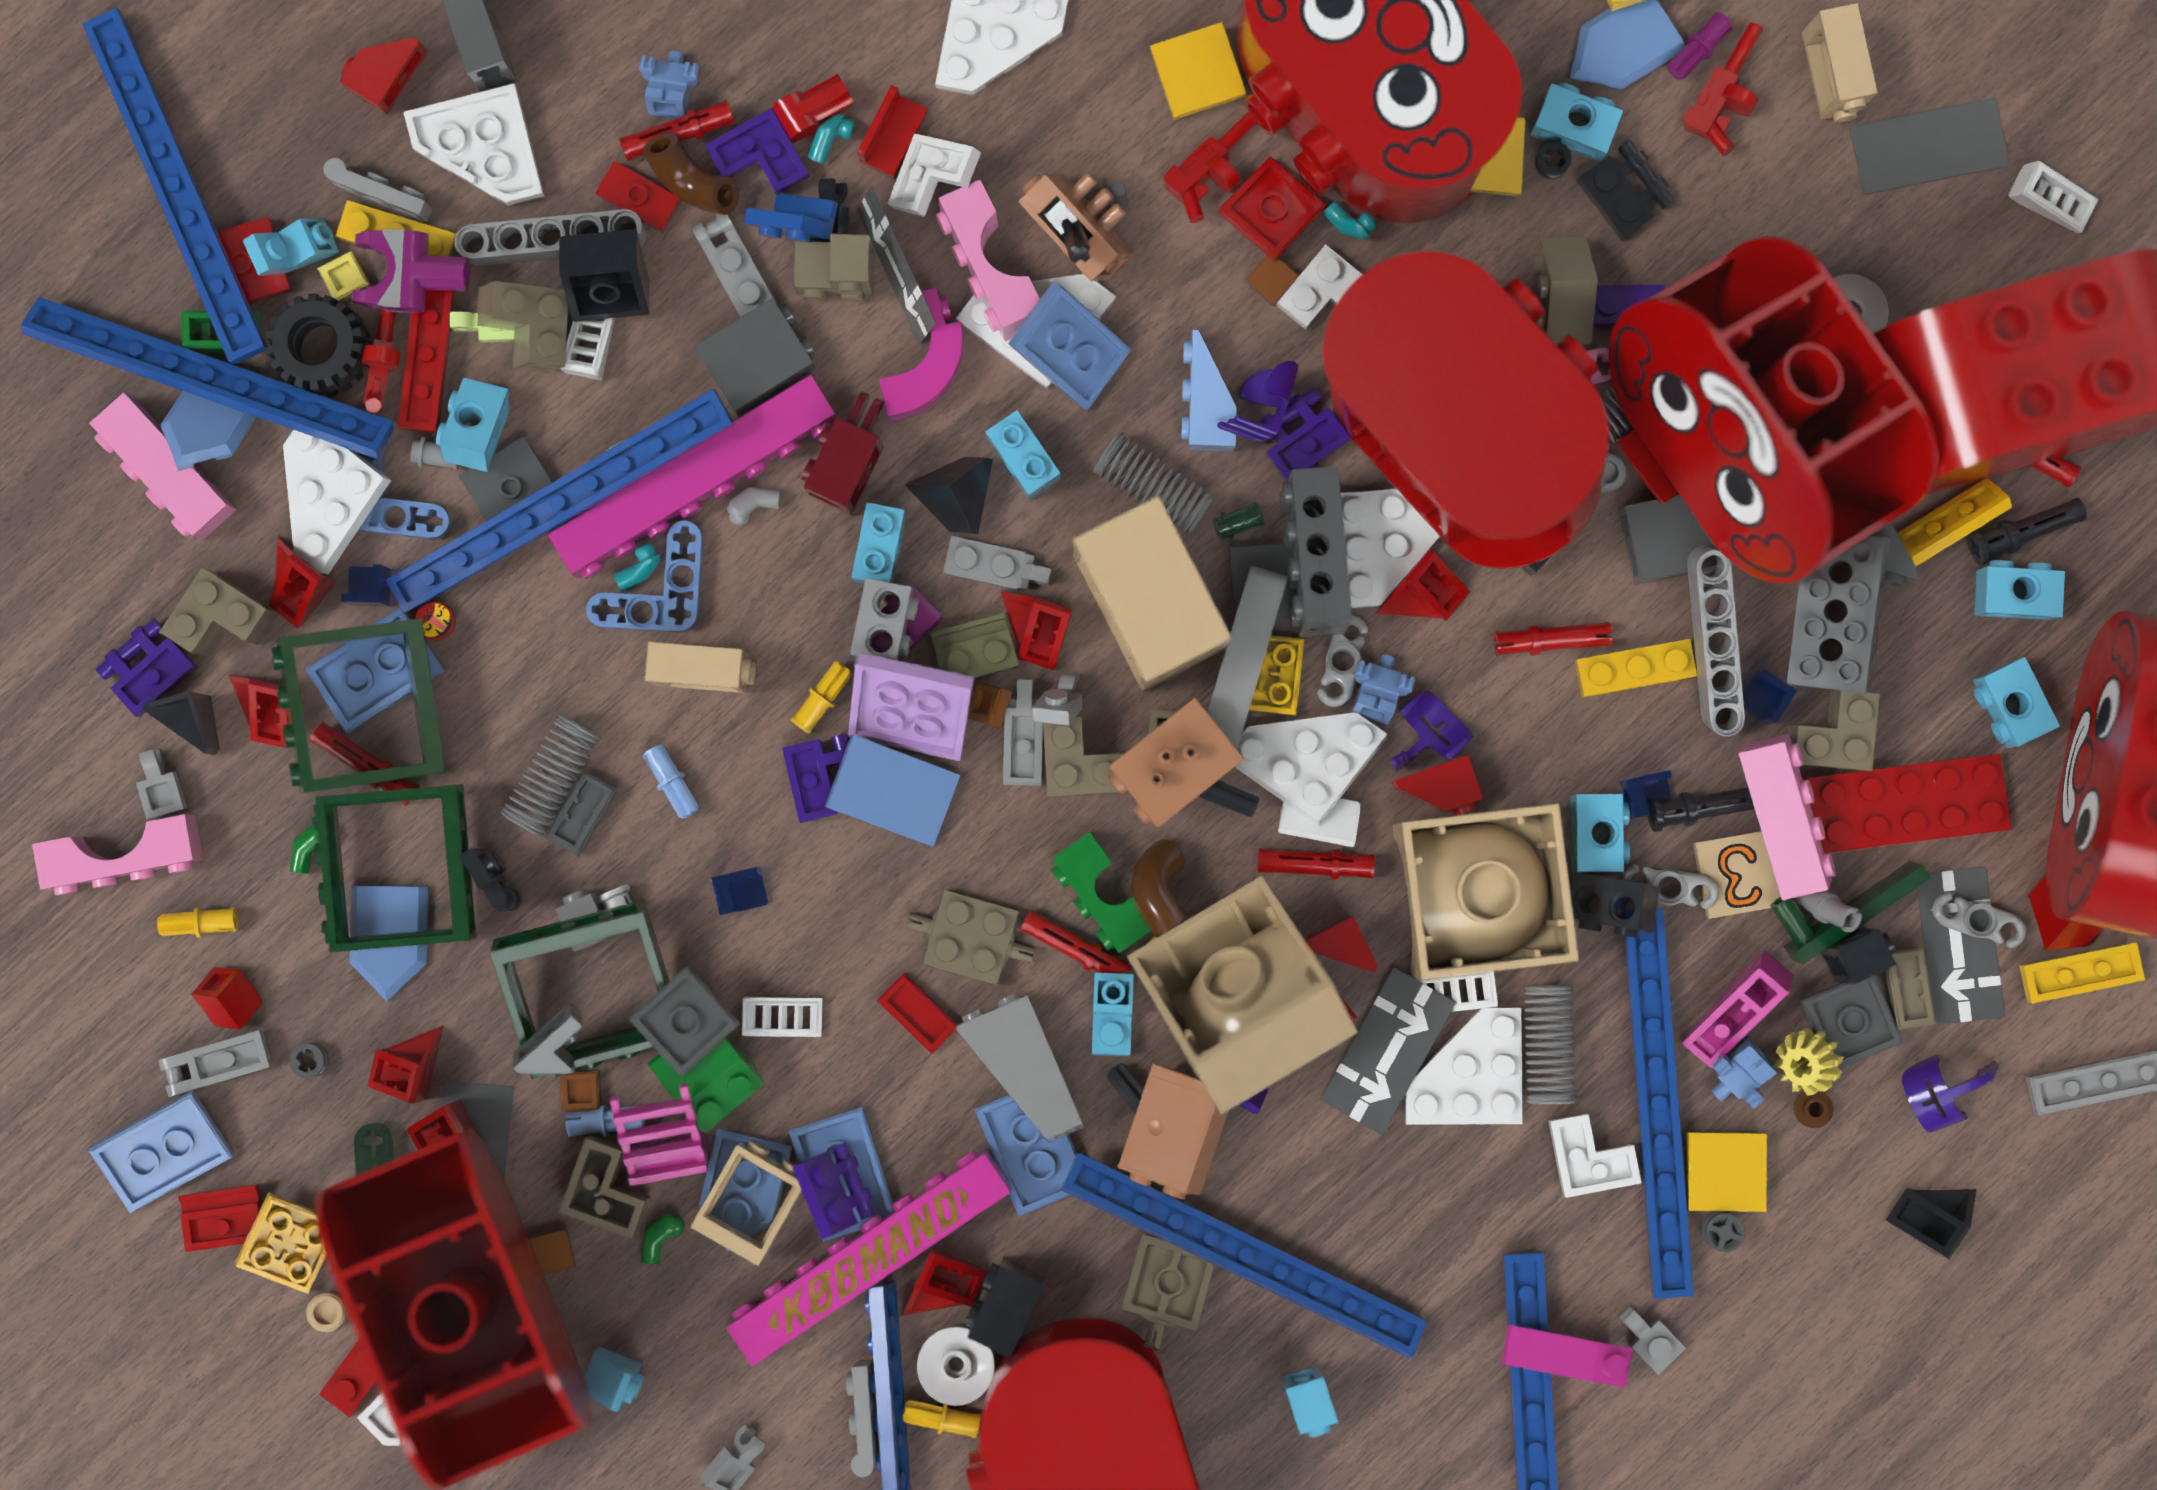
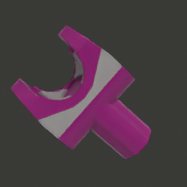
(409, 271)

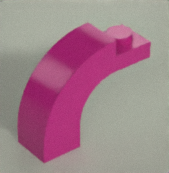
(929, 381)

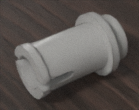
(428, 453)

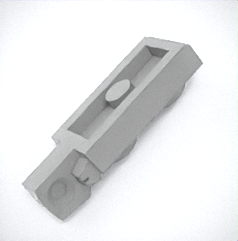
(993, 565)
(1022, 739)

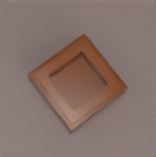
(1271, 279)
(989, 704)
(580, 1091)
(553, 1251)

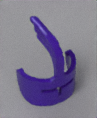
(1268, 389)
(1432, 709)
(1918, 1092)

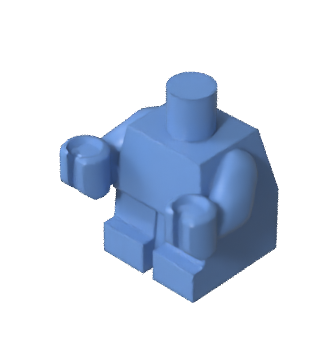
(668, 84)
(1380, 689)
(1743, 1073)

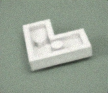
(926, 164)
(1321, 282)
(1582, 1167)

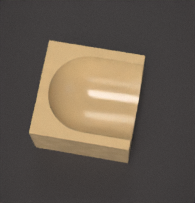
(1150, 594)
(1487, 892)
(1242, 994)

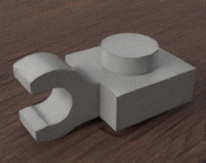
(1059, 704)
(161, 791)
(1653, 1341)
(734, 1466)

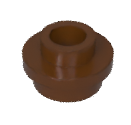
(1802, 1114)

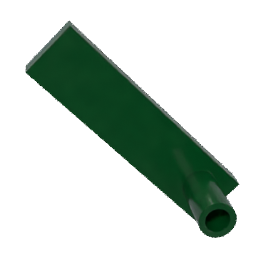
(1811, 941)

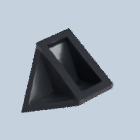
(956, 493)
(188, 716)
(1935, 1217)

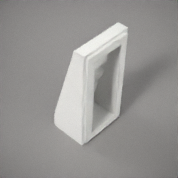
(2032, 184)
(584, 369)
(1488, 986)
(749, 1015)

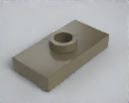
(1910, 989)

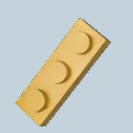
(361, 218)
(1954, 520)
(1636, 668)
(2082, 972)

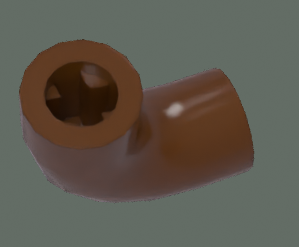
(687, 179)
(1152, 888)

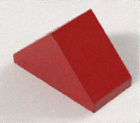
(1343, 943)
(441, 1124)

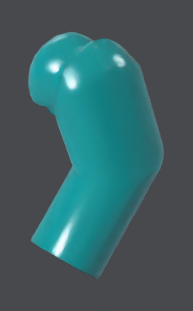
(827, 133)
(1347, 224)
(639, 571)

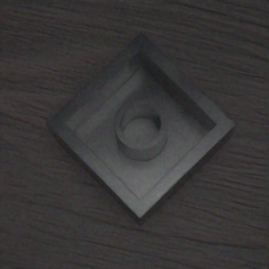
(604, 275)
(1005, 1307)

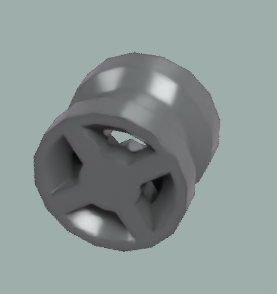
(1730, 1234)

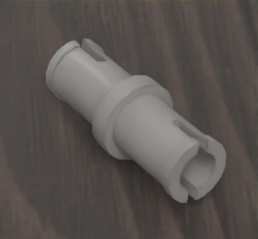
(1829, 909)

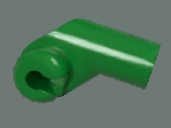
(302, 850)
(658, 1232)

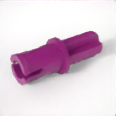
(1700, 46)

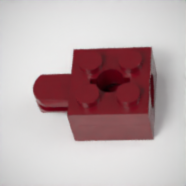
(845, 458)

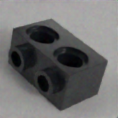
(1613, 898)
(1859, 956)

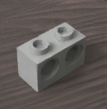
(873, 621)

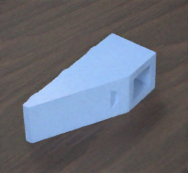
(1207, 400)

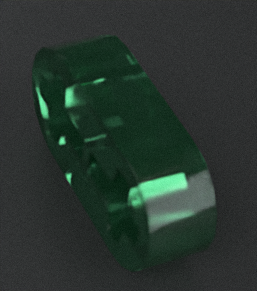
(363, 1153)

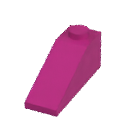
(1739, 1008)
(1567, 1356)

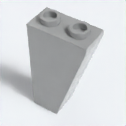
(1021, 1060)

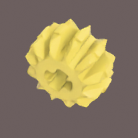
(1806, 1047)

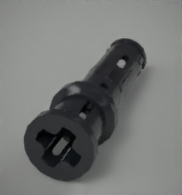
(2008, 536)
(1687, 810)

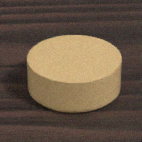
(326, 1312)

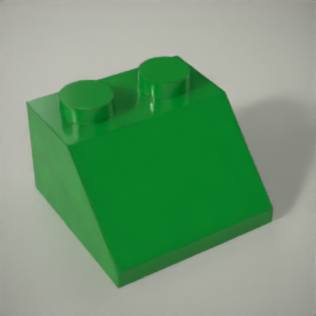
(715, 1082)

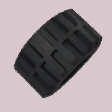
(297, 323)

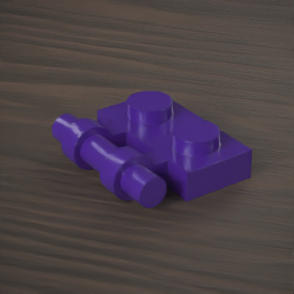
(1310, 442)
(152, 676)
(810, 775)
(826, 1194)

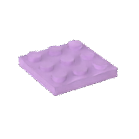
(910, 706)

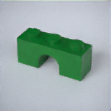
(1079, 867)

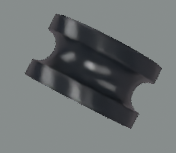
(1552, 148)

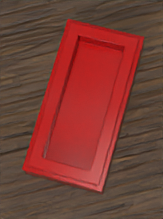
(917, 1013)

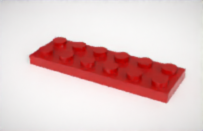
(1911, 803)

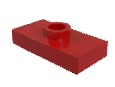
(635, 193)

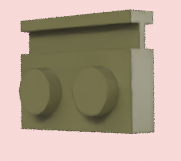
(976, 647)

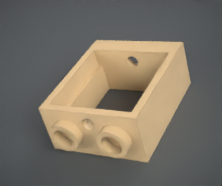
(1839, 62)
(699, 667)
(728, 1235)

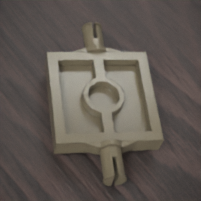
(970, 938)
(1166, 1288)

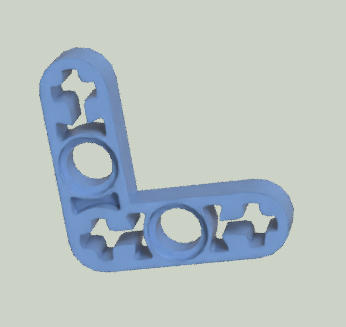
(377, 522)
(661, 605)

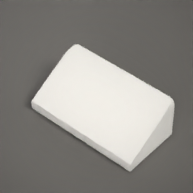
(1336, 828)

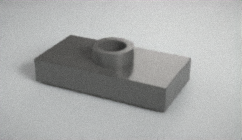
(581, 813)

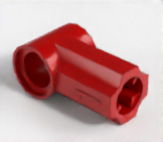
(804, 112)

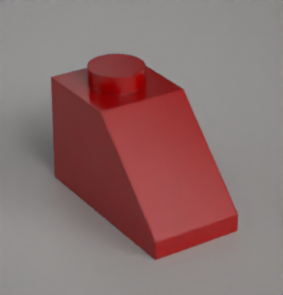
(382, 71)
(1444, 786)

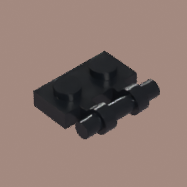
(1617, 198)
(487, 874)

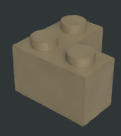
(835, 268)
(1566, 287)
(536, 317)
(214, 605)
(1849, 733)
(1068, 769)
(596, 1196)

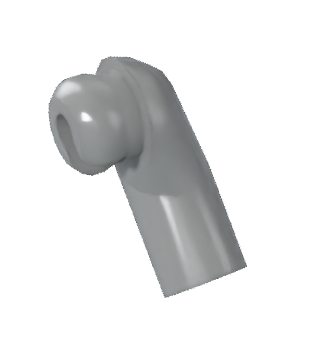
(749, 500)

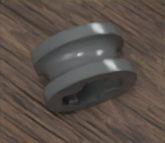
(297, 1063)

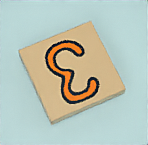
(1741, 872)

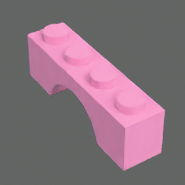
(971, 221)
(71, 862)

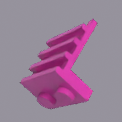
(665, 1157)

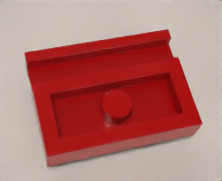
(218, 1217)

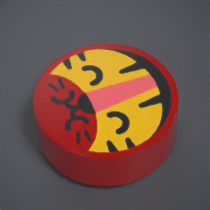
(437, 620)

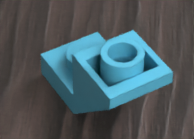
(291, 248)
(1112, 1014)

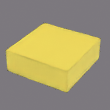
(344, 276)

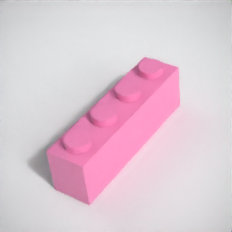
(146, 456)
(1786, 816)

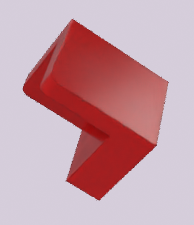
(227, 998)

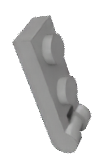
(377, 190)
(733, 265)
(217, 1062)
(861, 1419)

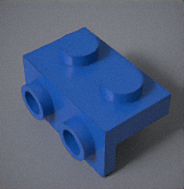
(796, 217)

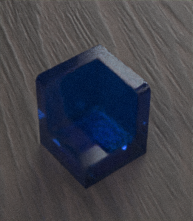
(368, 586)
(1767, 697)
(1640, 789)
(740, 891)

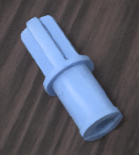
(671, 781)
(595, 1122)

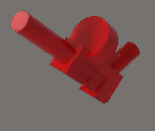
(1721, 93)
(1207, 162)
(380, 359)

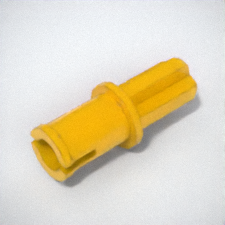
(822, 697)
(198, 922)
(941, 1418)

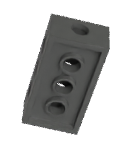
(1316, 493)
(1856, 632)

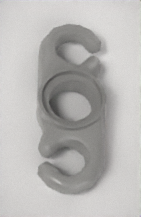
(1344, 678)
(1688, 883)
(1961, 923)

